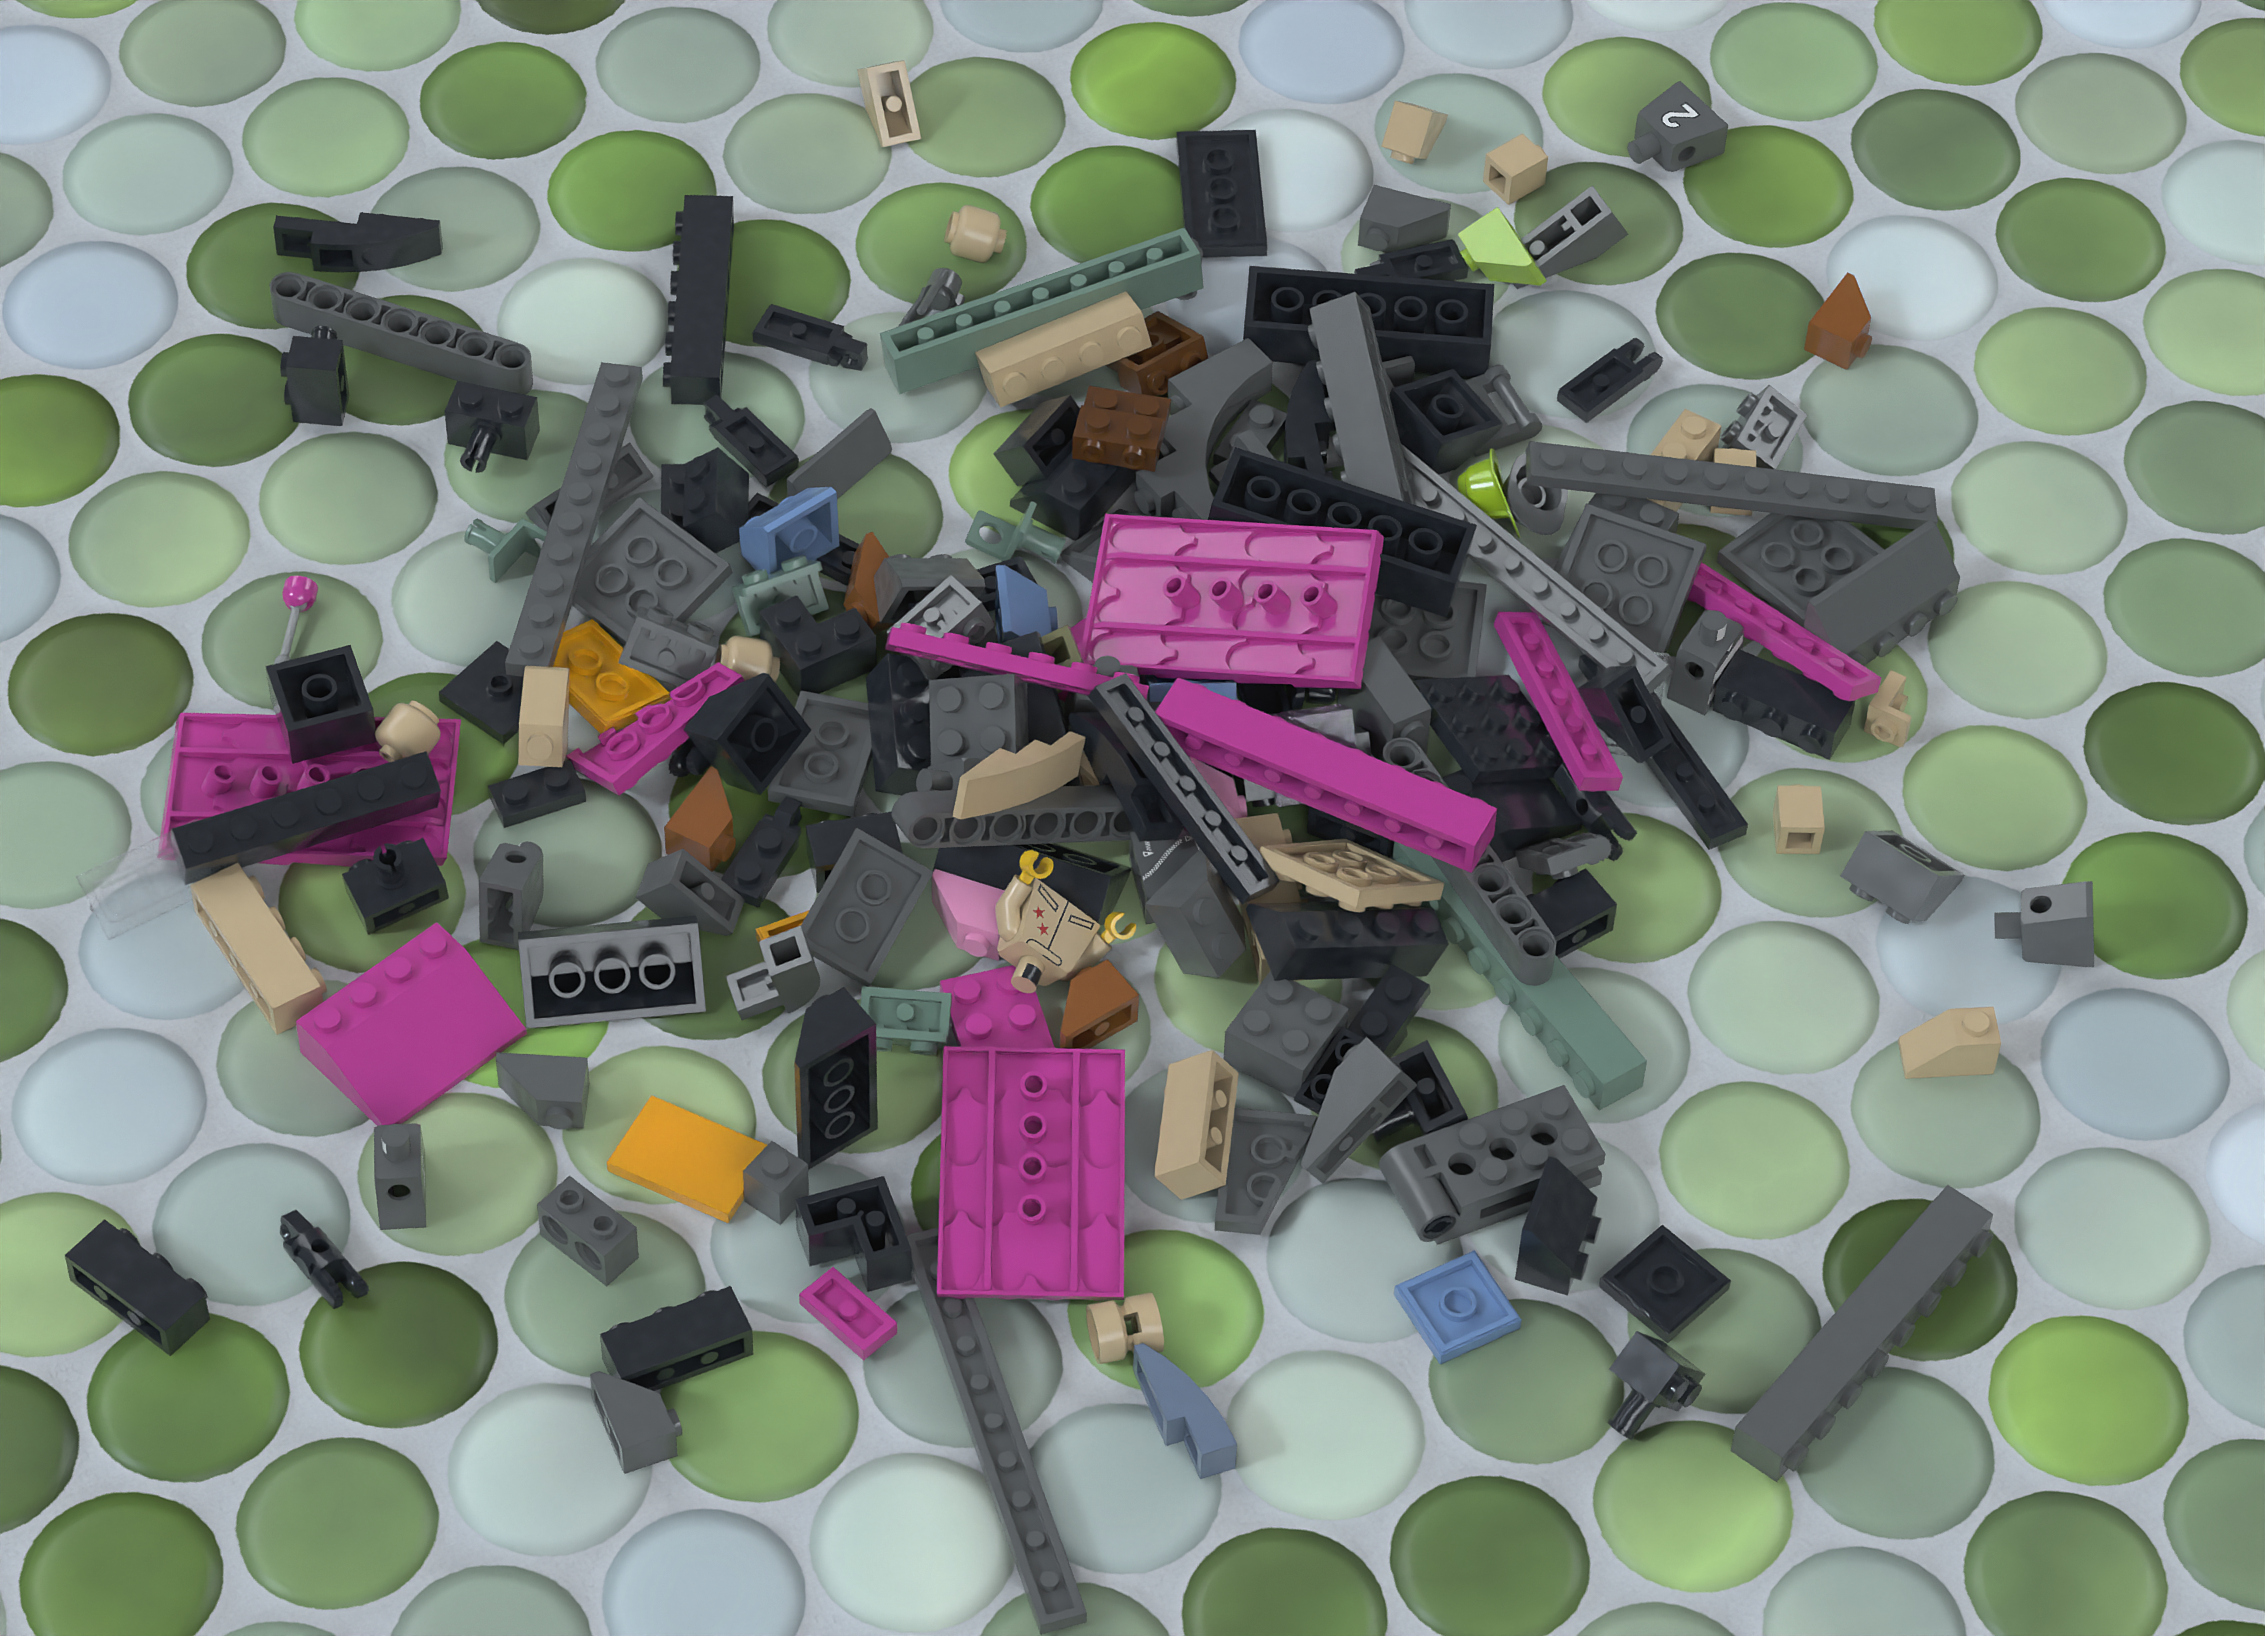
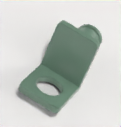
(1012, 537)
(504, 548)

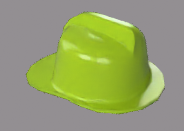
(1483, 487)

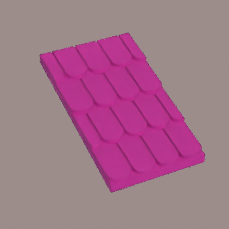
(1234, 600)
(243, 760)
(1032, 1174)

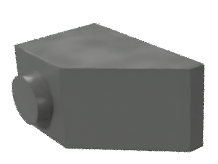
(1401, 220)
(685, 887)
(546, 1087)
(635, 1421)

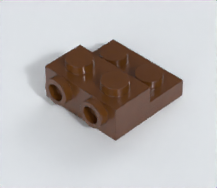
(1172, 352)
(1121, 428)

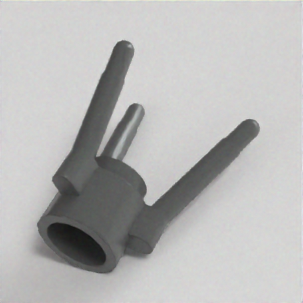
(939, 294)

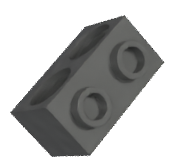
(588, 1230)

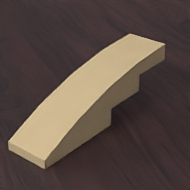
(1018, 778)

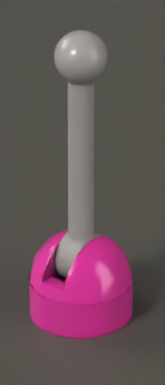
(299, 596)

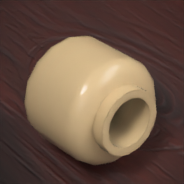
(974, 233)
(748, 657)
(407, 731)

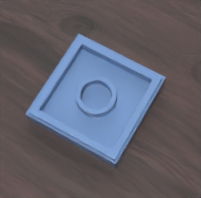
(1457, 1307)

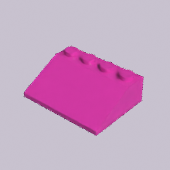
(409, 1028)

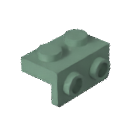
(764, 590)
(909, 1018)

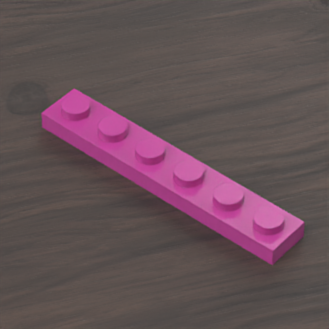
(1784, 636)
(998, 660)
(1558, 701)

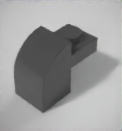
(784, 978)

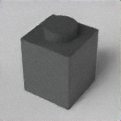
(775, 1182)

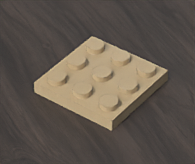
(1351, 874)

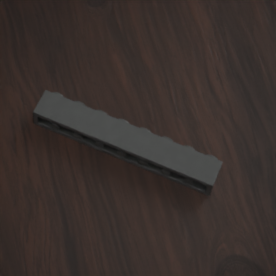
(1862, 1333)

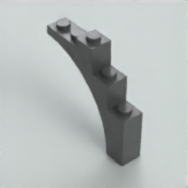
(1201, 409)

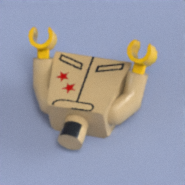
(1047, 933)

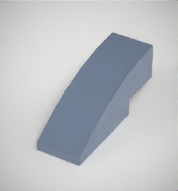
(1184, 1413)

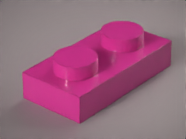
(848, 1313)

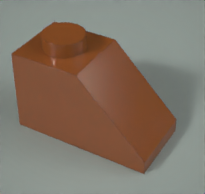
(1841, 326)
(861, 585)
(703, 823)
(1097, 1007)

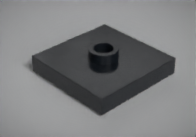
(487, 694)
(1664, 1283)

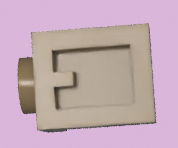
(1886, 714)

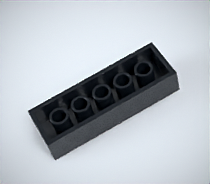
(1429, 319)
(1420, 549)

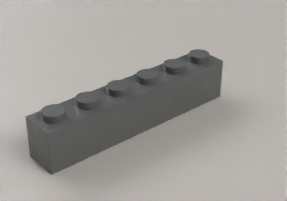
(1358, 397)

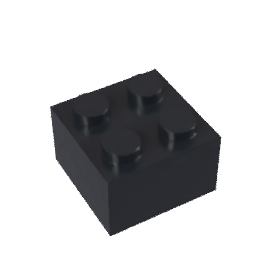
(321, 704)

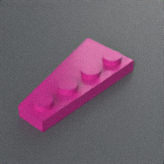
(635, 750)

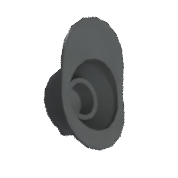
(1533, 506)

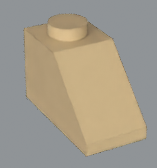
(889, 102)
(1412, 131)
(544, 716)
(1952, 1044)

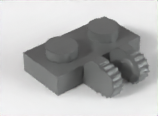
(1563, 856)

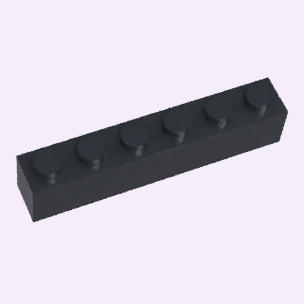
(701, 299)
(306, 817)

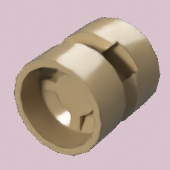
(1109, 1332)

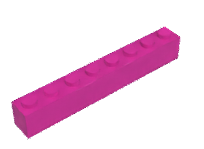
(1328, 775)

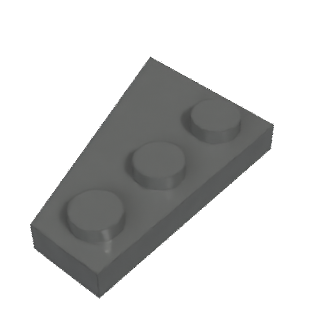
(1260, 1163)

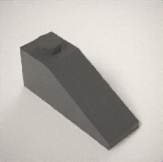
(1573, 235)
(1356, 1103)

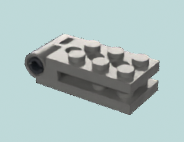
(1489, 1164)

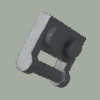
(1526, 424)

